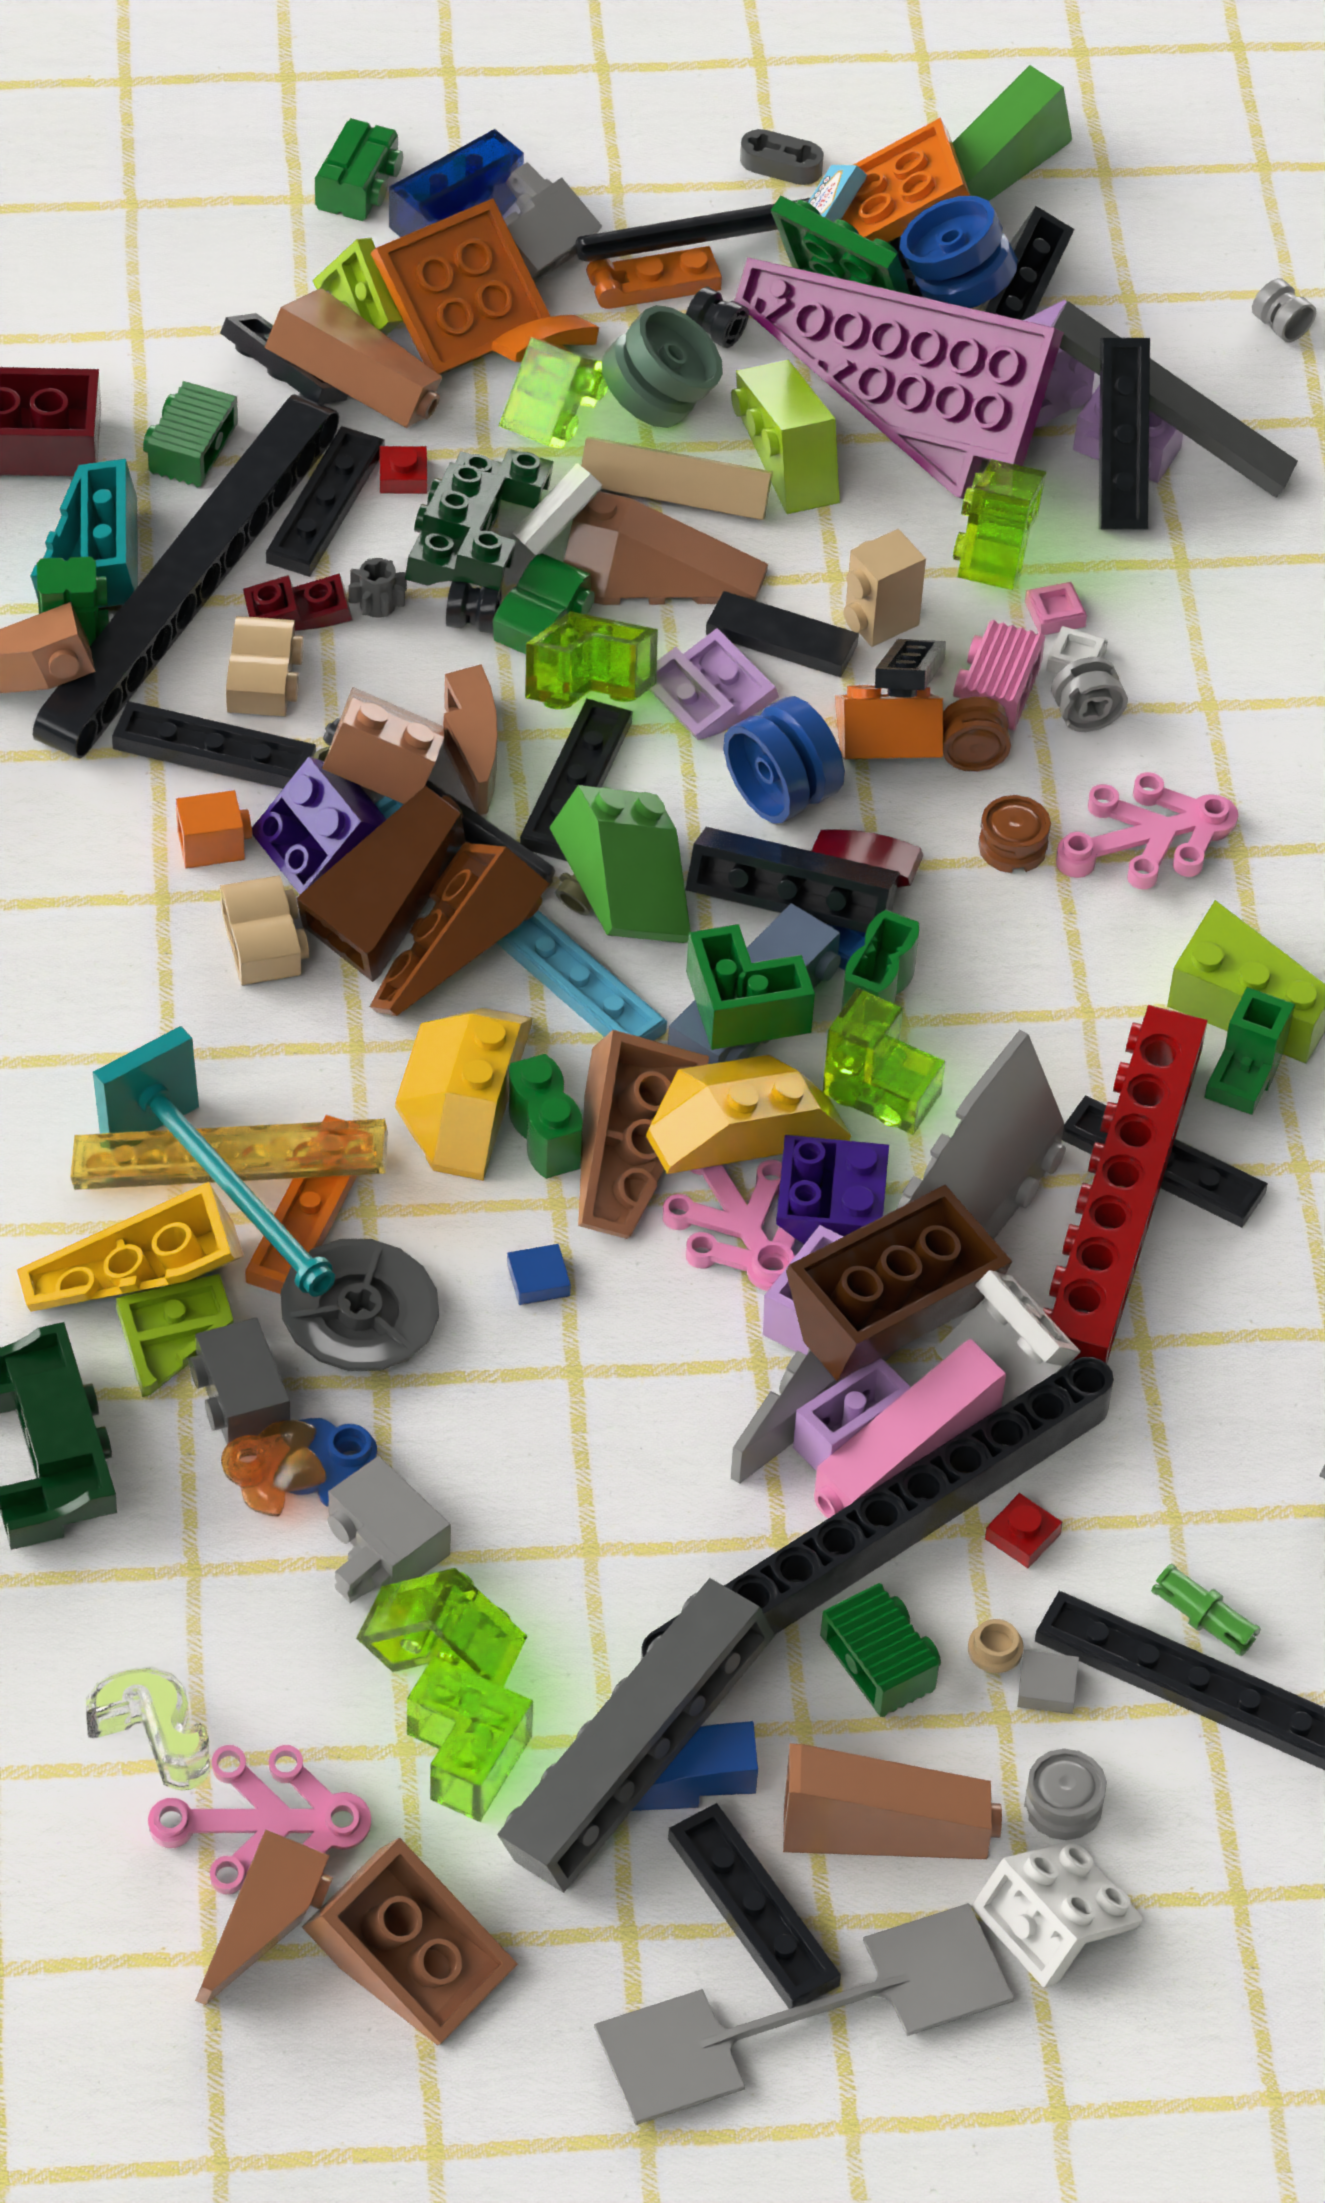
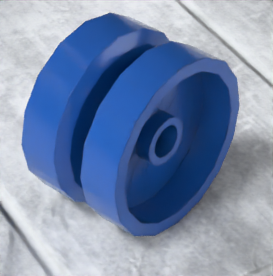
(959, 252)
(784, 759)

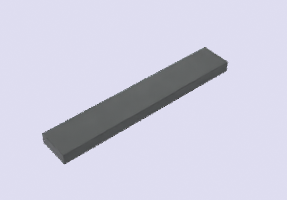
(1186, 408)

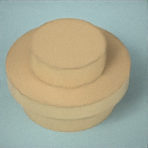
(995, 1646)

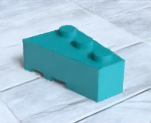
(100, 524)

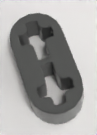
(781, 156)

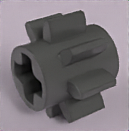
(377, 587)

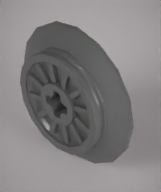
(370, 1275)

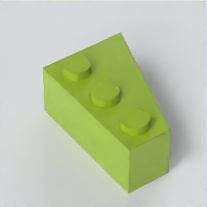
(790, 434)
(1229, 957)

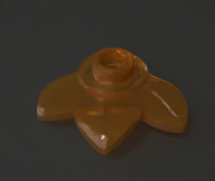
(280, 1465)

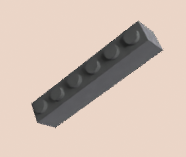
(636, 1734)

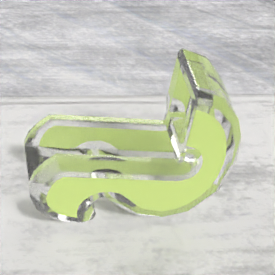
(163, 1707)

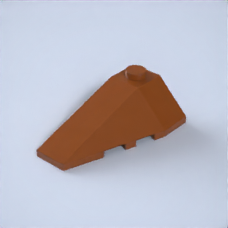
(477, 904)

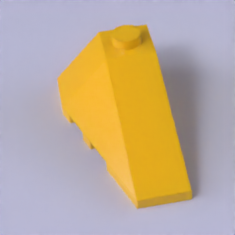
(143, 1252)

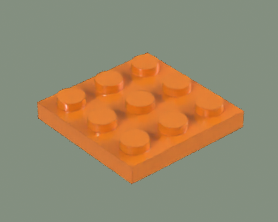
(905, 182)
(459, 285)

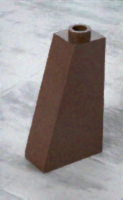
(384, 882)

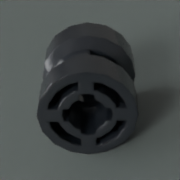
(717, 317)
(472, 606)

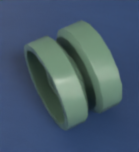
(662, 366)

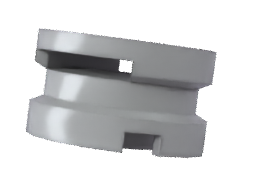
(1089, 694)
(1065, 1794)

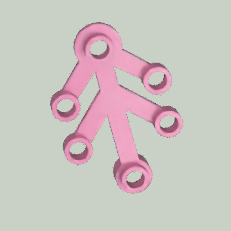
(1208, 817)
(736, 1220)
(269, 1814)

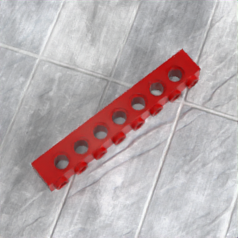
(1159, 1076)

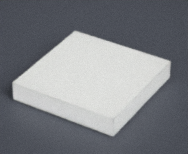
(557, 509)

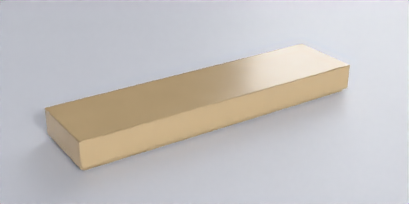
(678, 478)

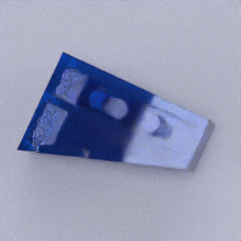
(455, 184)

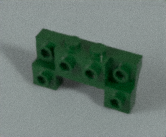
(461, 512)
(60, 1434)

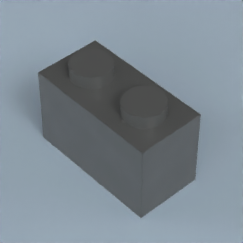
(239, 1379)

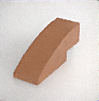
(471, 733)

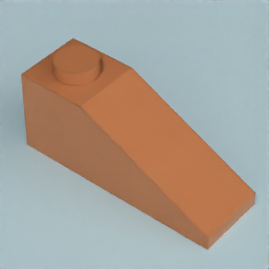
(44, 651)
(270, 1904)

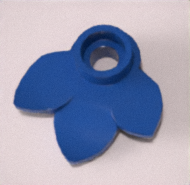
(329, 1448)

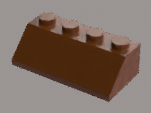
(892, 1281)

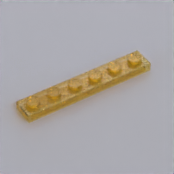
(251, 1151)

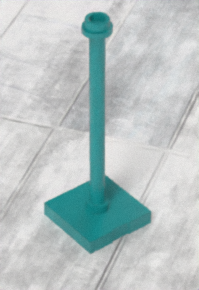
(157, 1089)

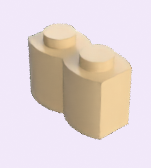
(262, 665)
(262, 929)

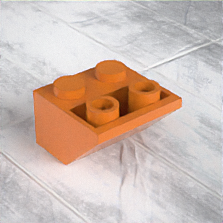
(889, 726)

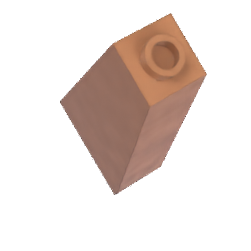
(354, 357)
(884, 1808)

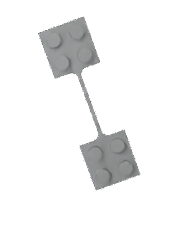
(682, 2057)

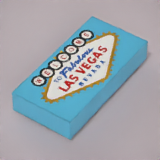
(837, 190)

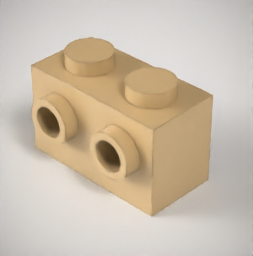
(884, 587)

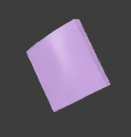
(711, 686)

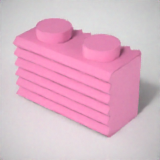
(1002, 668)

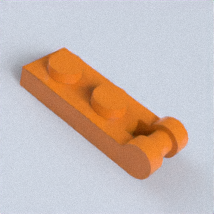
(653, 277)

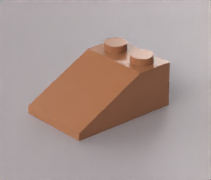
(383, 747)
(410, 1942)

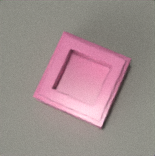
(1055, 607)

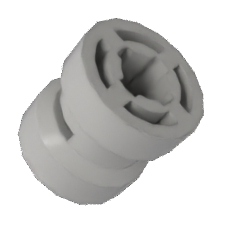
(1281, 308)

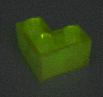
(549, 391)
(1000, 517)
(590, 655)
(876, 1070)
(442, 1619)
(477, 1733)

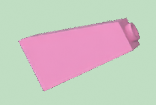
(922, 1419)

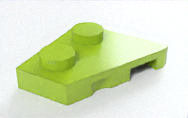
(359, 285)
(163, 1326)

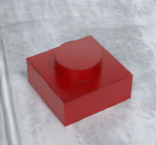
(403, 469)
(1023, 1530)

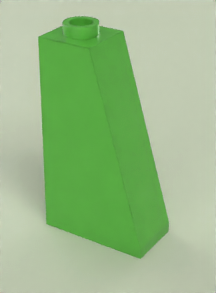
(1014, 134)

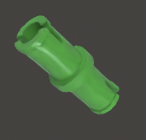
(1206, 1610)

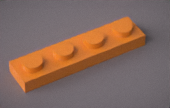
(308, 1214)

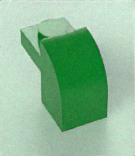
(1251, 1051)

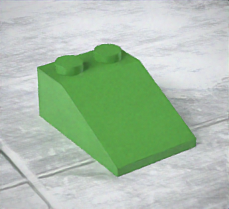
(626, 861)

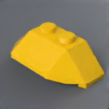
(460, 1087)
(738, 1113)

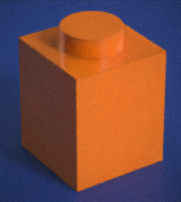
(212, 828)

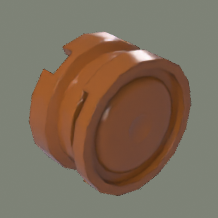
(975, 734)
(1014, 833)

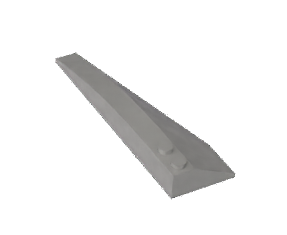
(991, 1164)

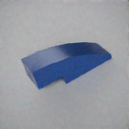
(713, 1762)

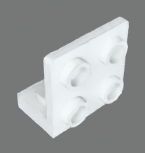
(1013, 1335)
(1051, 1905)

